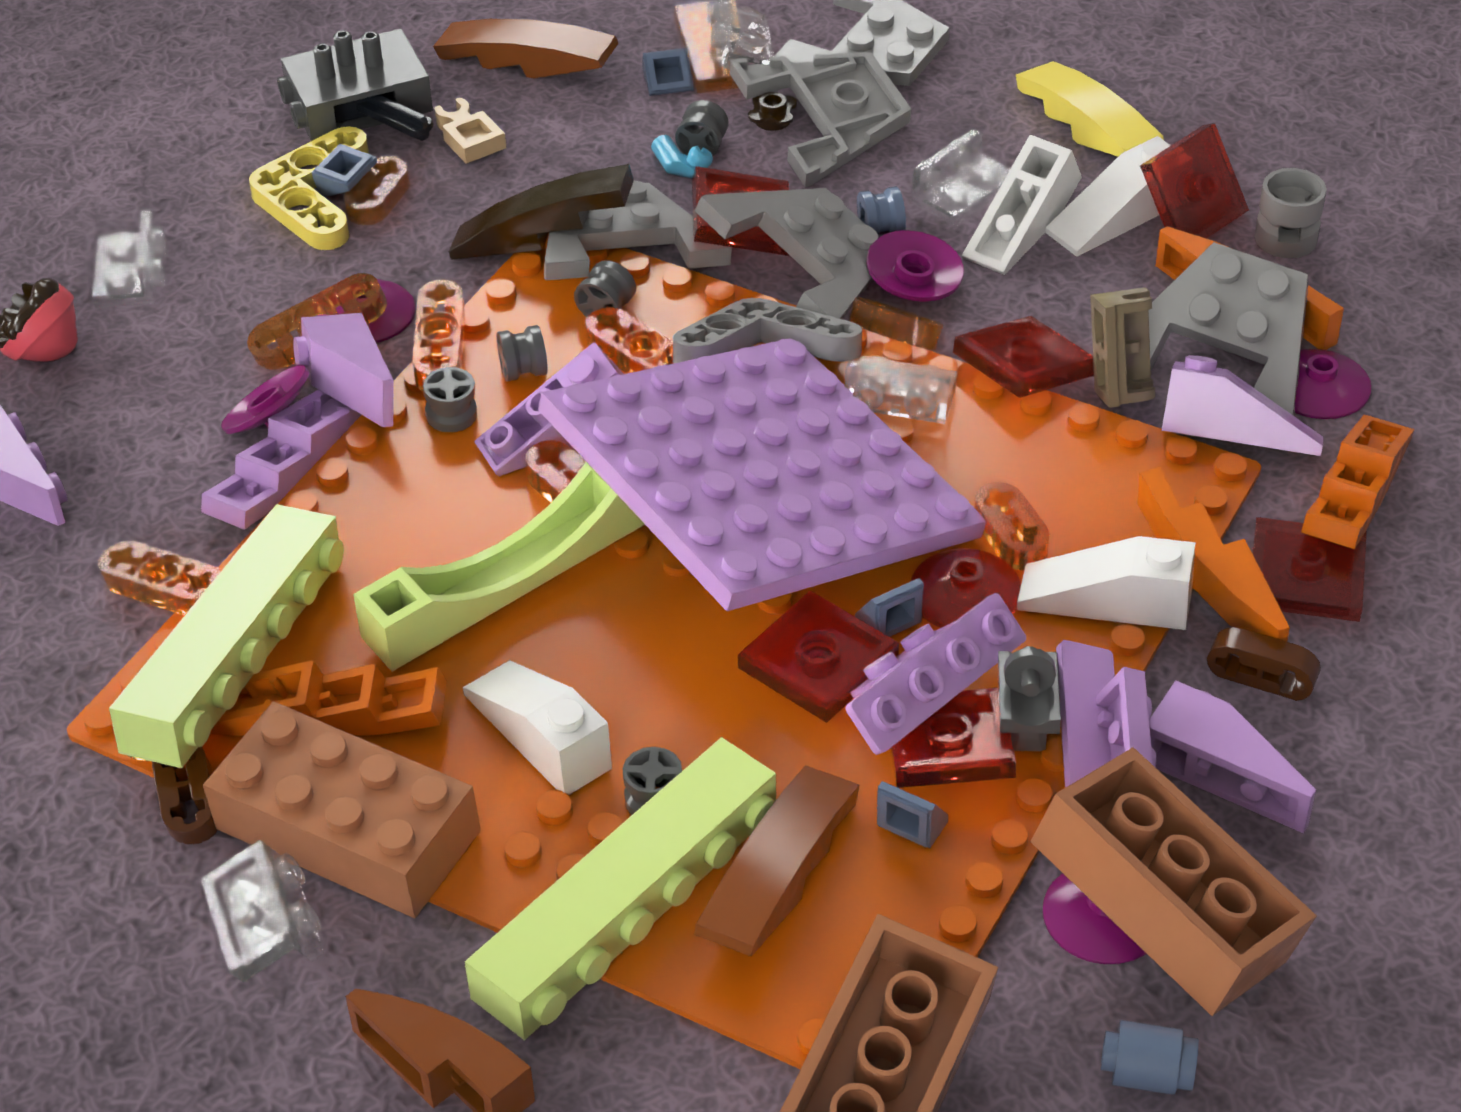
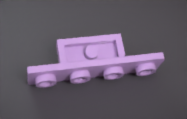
(930, 672)
(1100, 710)

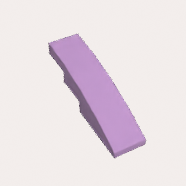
(277, 463)

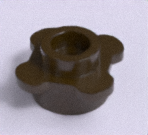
(772, 111)

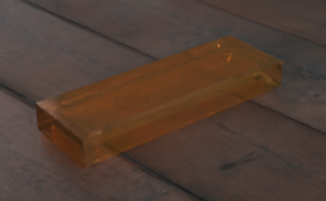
(696, 37)

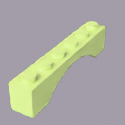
(428, 605)

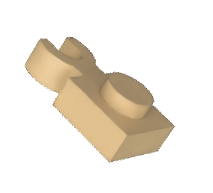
(469, 134)

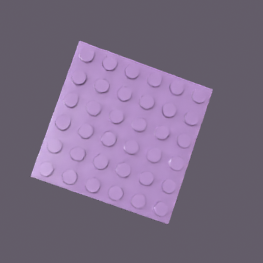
(760, 470)

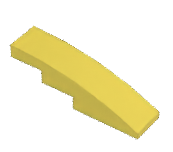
(1093, 110)

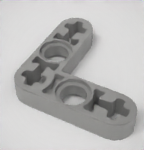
(768, 321)

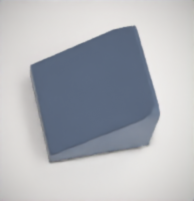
(667, 71)
(342, 170)
(894, 609)
(909, 815)

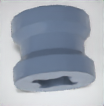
(883, 210)

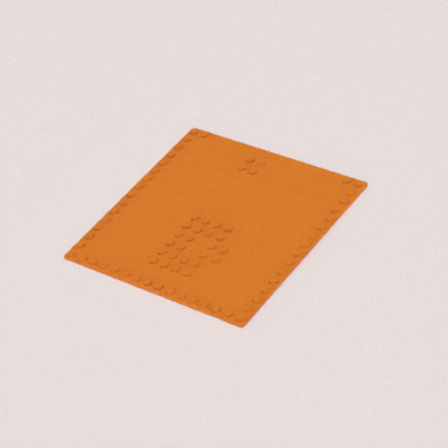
(664, 654)

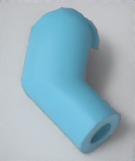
(676, 162)

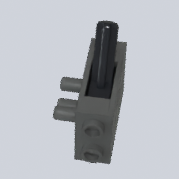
(358, 85)

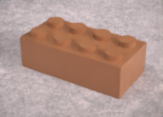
(344, 808)
(1172, 879)
(895, 1026)

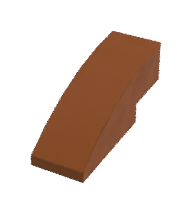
(441, 1053)

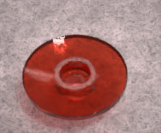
(960, 580)

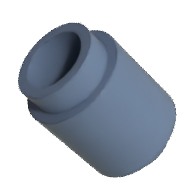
(1150, 1057)

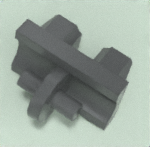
(1028, 697)

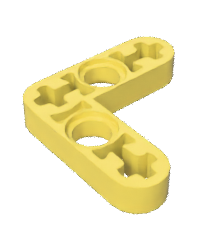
(285, 185)

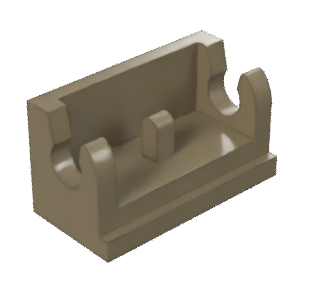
(1122, 346)

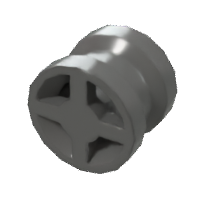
(714, 125)
(605, 287)
(522, 353)
(450, 399)
(644, 772)

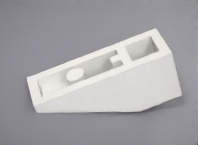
(1110, 204)
(1024, 205)
(1117, 582)
(545, 724)

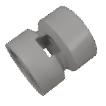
(1290, 212)

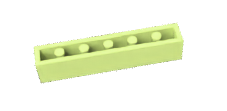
(226, 637)
(620, 889)

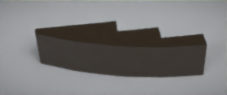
(528, 217)

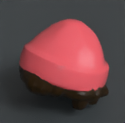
(39, 323)

